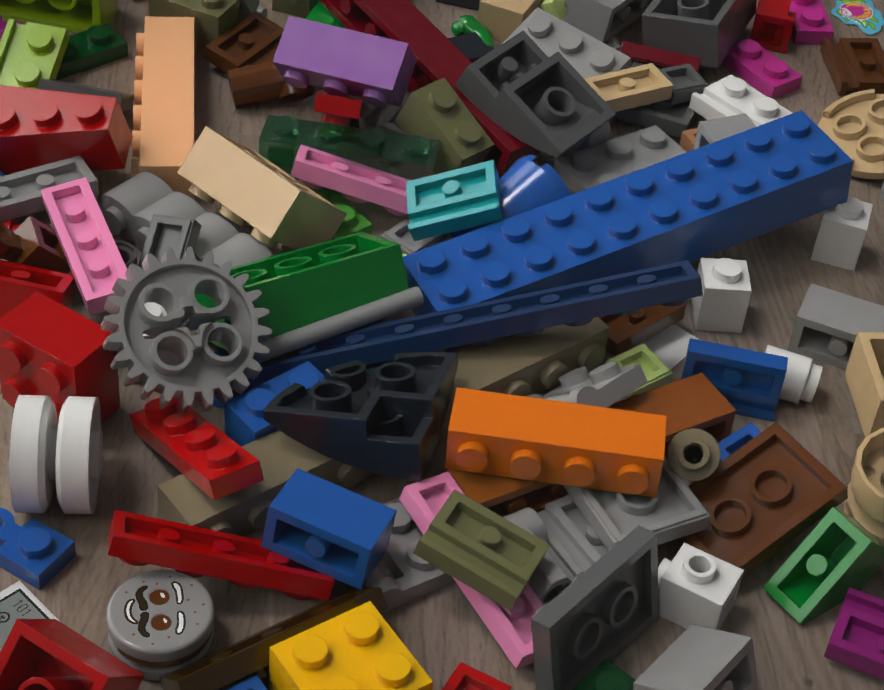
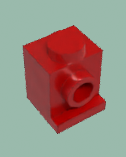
(773, 25)

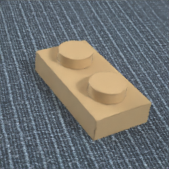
(632, 87)

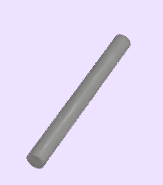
(343, 322)

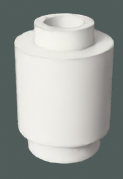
(801, 376)

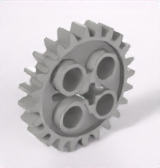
(174, 287)

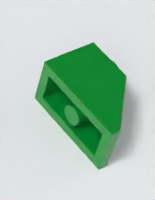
(825, 565)

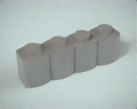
(132, 205)

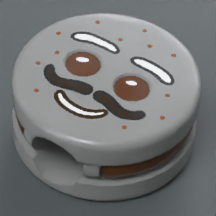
(160, 622)

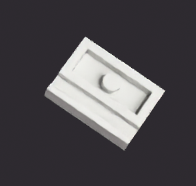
(735, 97)

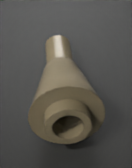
(693, 454)

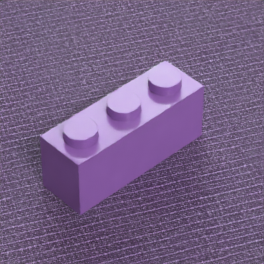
(344, 62)

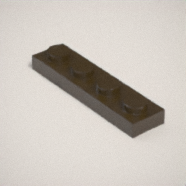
(251, 654)

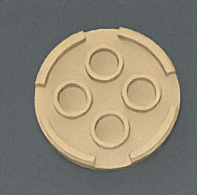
(858, 129)

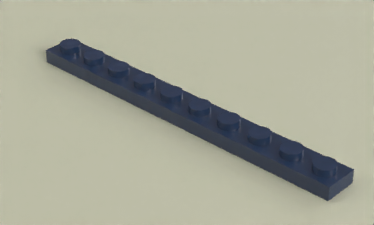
(485, 321)

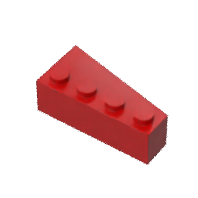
(59, 125)

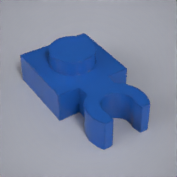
(33, 551)

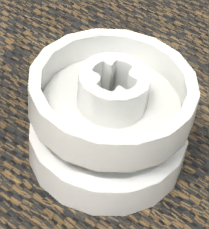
(55, 453)

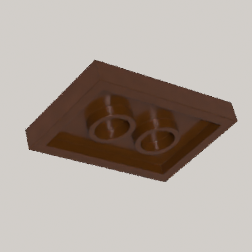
(763, 499)

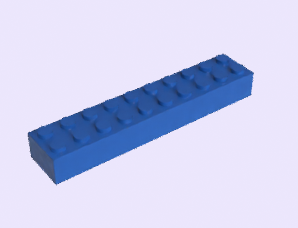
(643, 218)

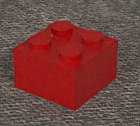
(55, 355)

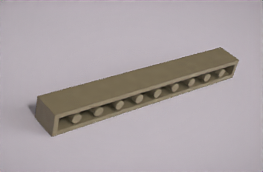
(506, 366)

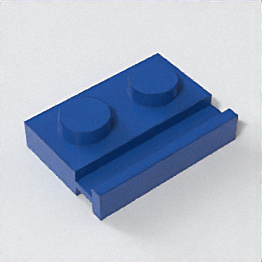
(743, 376)

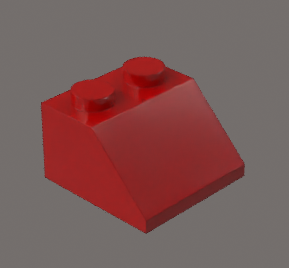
(55, 657)

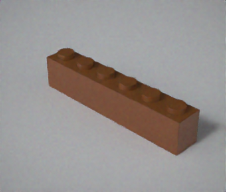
(685, 402)

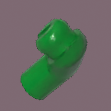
(469, 24)

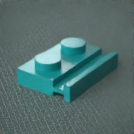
(453, 200)

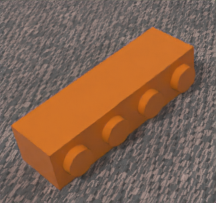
(556, 442)

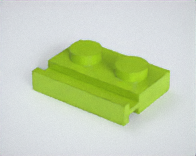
(31, 53)

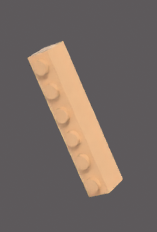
(164, 99)

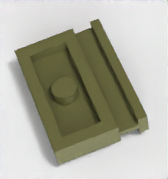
(481, 549)

